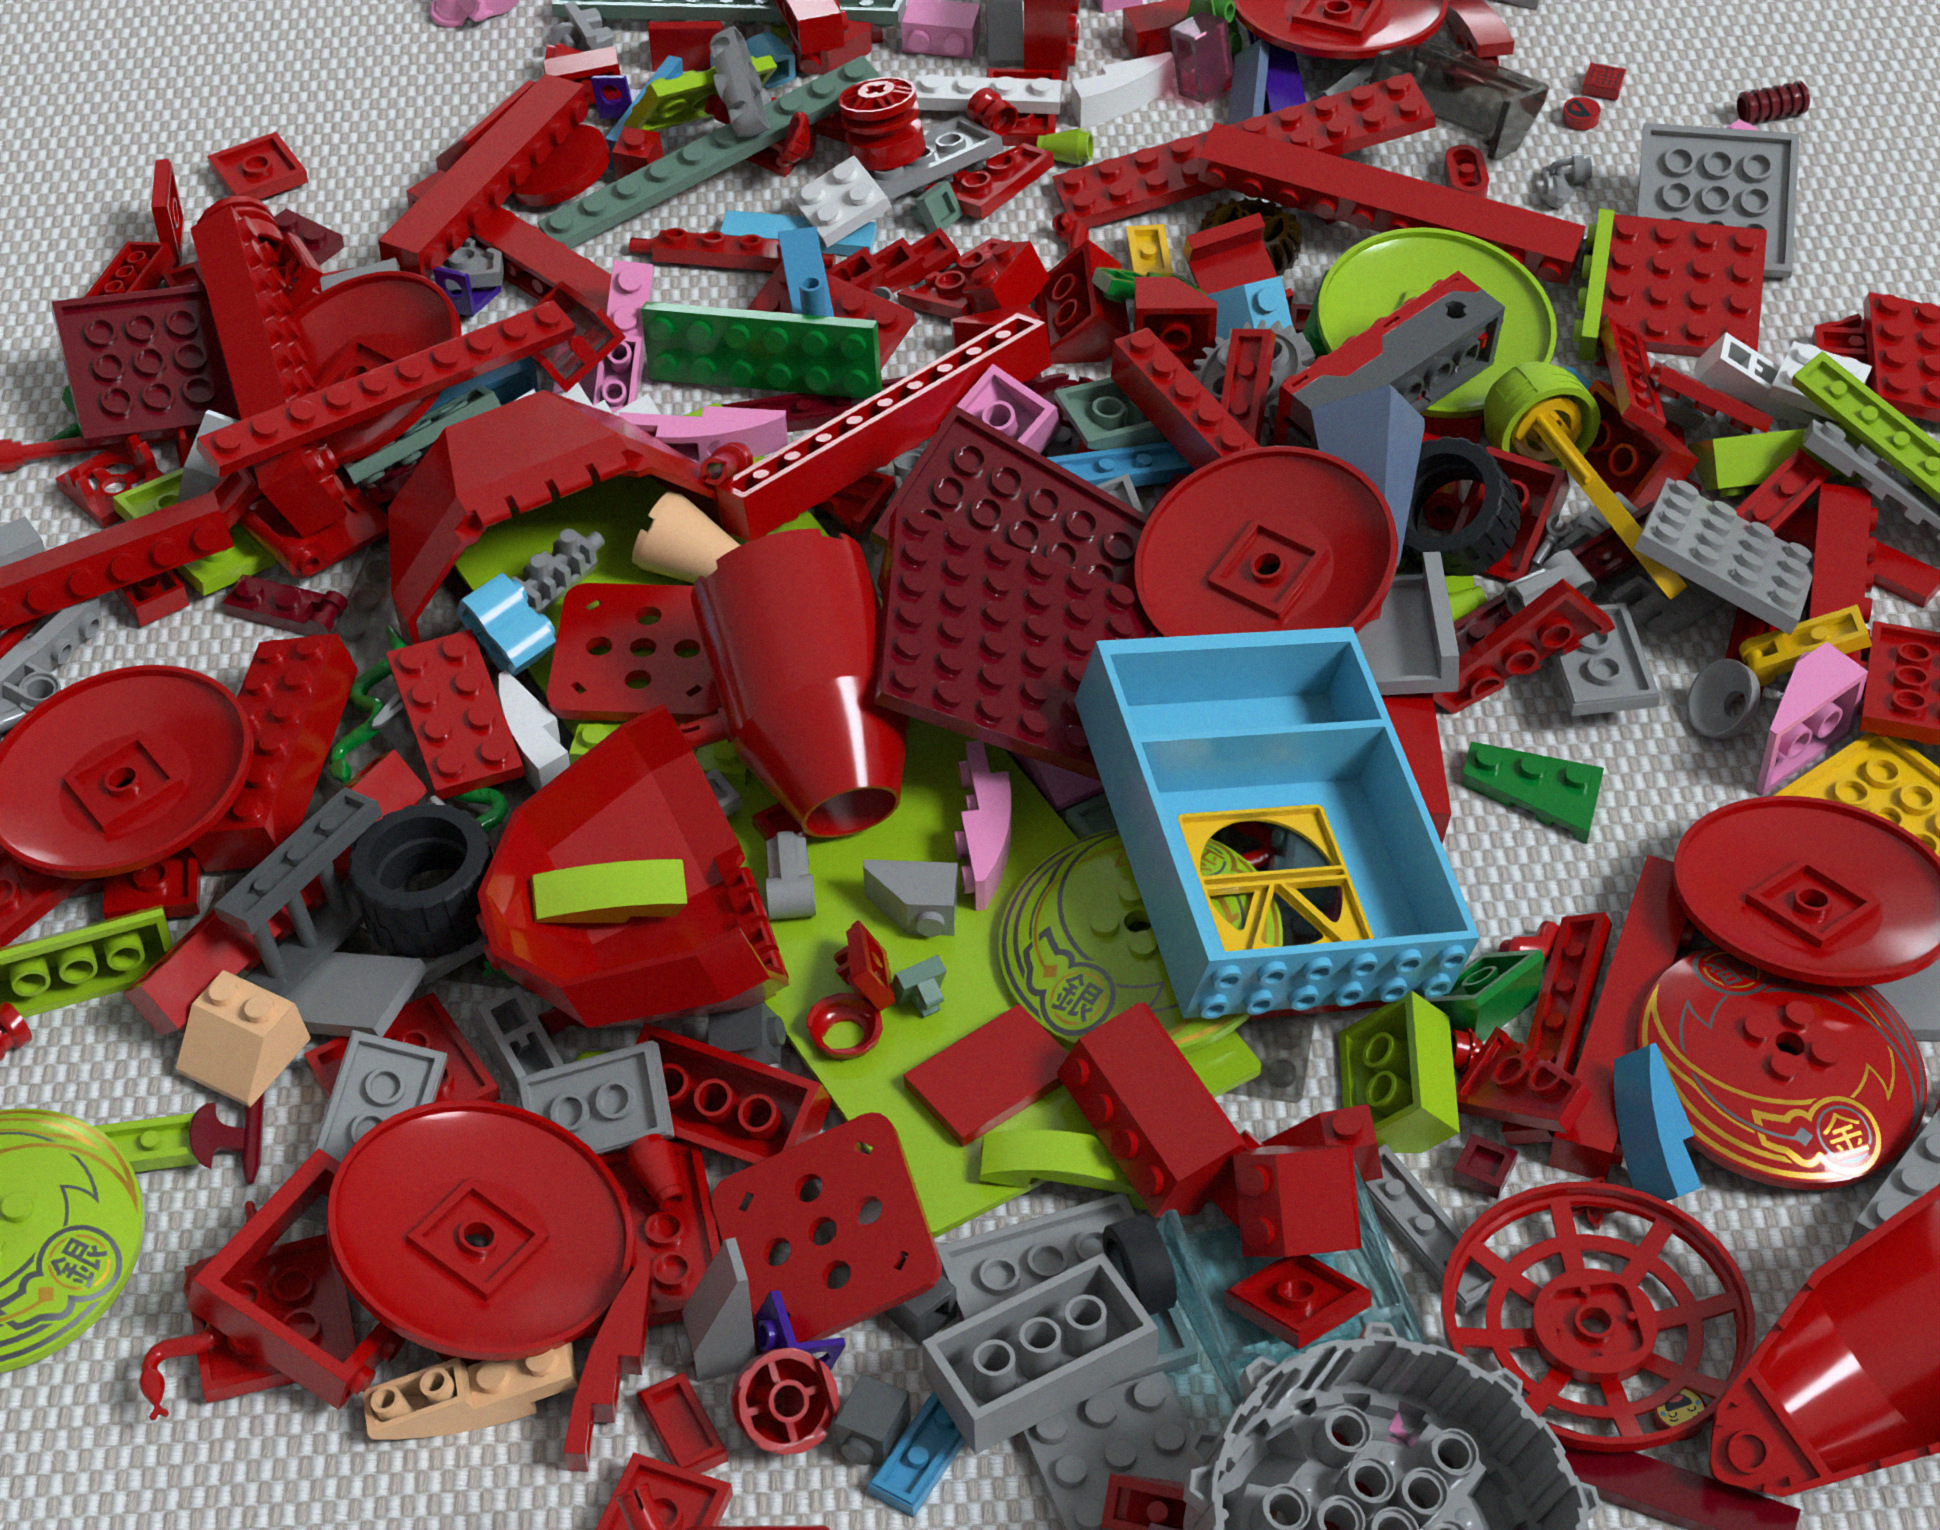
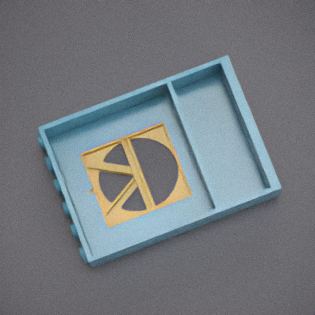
(1287, 738)

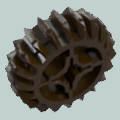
(1281, 233)

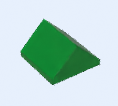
(1492, 991)

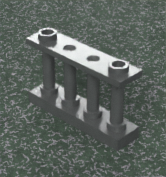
(279, 883)

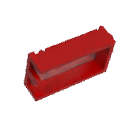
(592, 341)

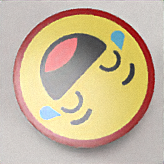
(1677, 1410)

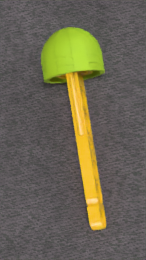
(1554, 420)

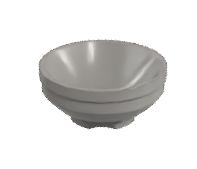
(1713, 694)

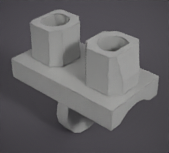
(583, 30)

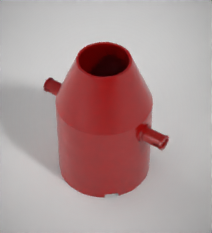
(795, 670)

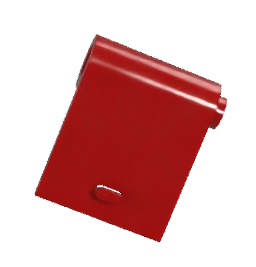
(309, 555)

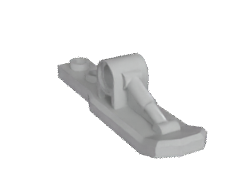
(27, 666)

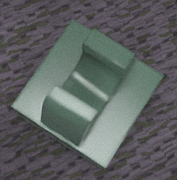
(937, 207)
(921, 986)

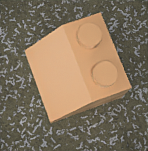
(240, 1038)

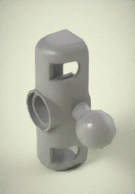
(739, 83)

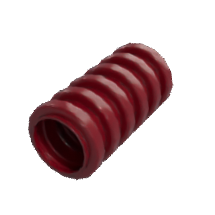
(1773, 102)

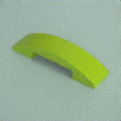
(1054, 1156)

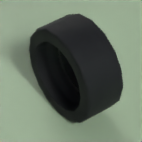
(1142, 1261)

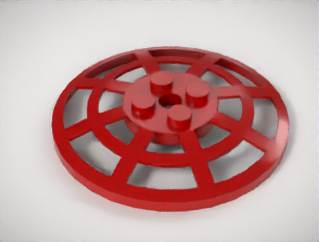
(1603, 1296)

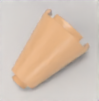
(680, 540)

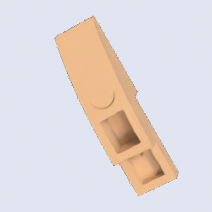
(466, 1398)

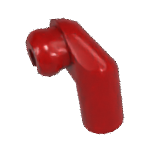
(1070, 231)
(1543, 939)

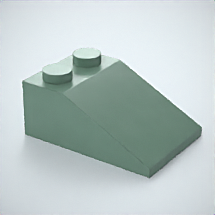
(1106, 416)

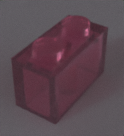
(1202, 57)

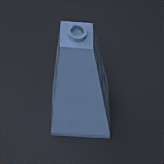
(1380, 438)

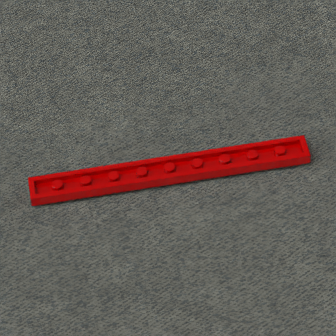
(384, 389)

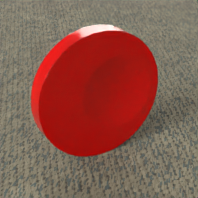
(567, 169)

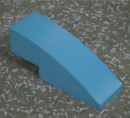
(1652, 1126)

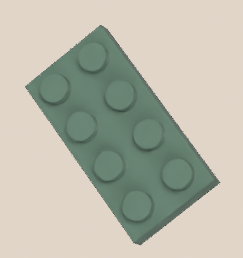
(424, 432)

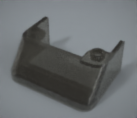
(1469, 92)

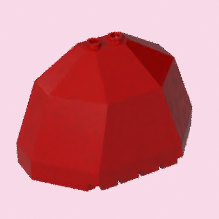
(515, 461)
(632, 801)

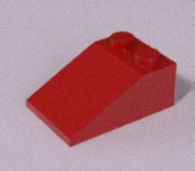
(1541, 494)

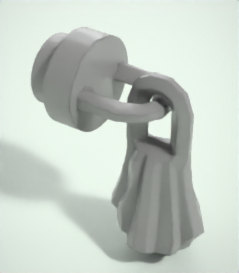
(1555, 188)

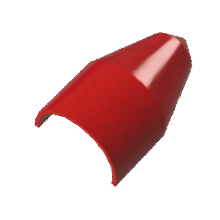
(1845, 1369)

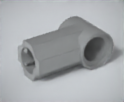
(1558, 566)
(789, 882)

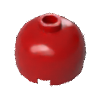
(803, 1403)

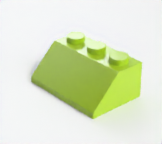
(1404, 1071)

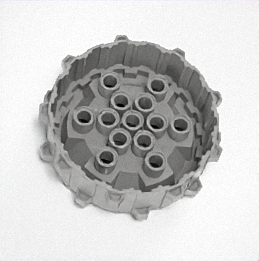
(1282, 1456)

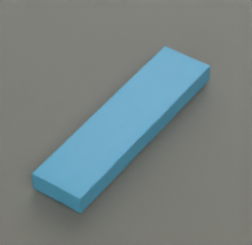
(767, 226)

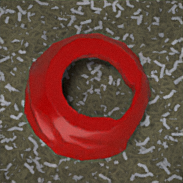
(845, 1008)

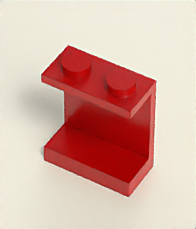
(1230, 256)

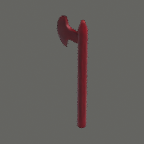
(211, 1135)

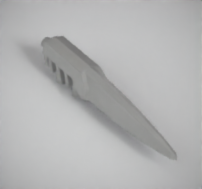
(545, 581)

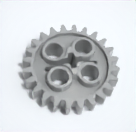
(1290, 357)

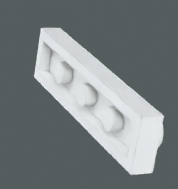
(954, 93)

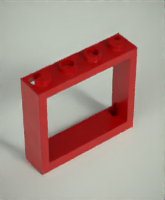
(261, 1333)

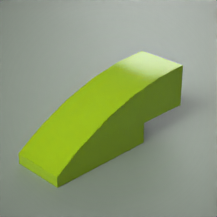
(609, 892)

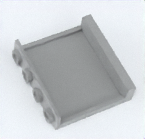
(1415, 637)

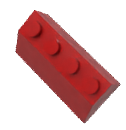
(734, 1100)
(1151, 1111)

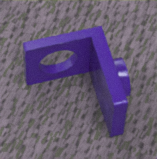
(616, 107)
(467, 299)
(776, 1332)

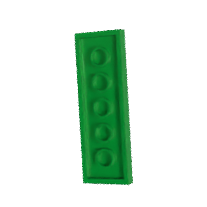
(762, 350)

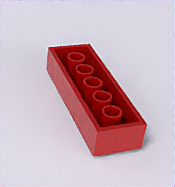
(294, 708)

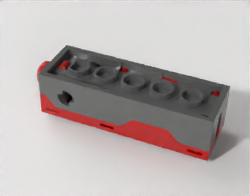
(1418, 349)

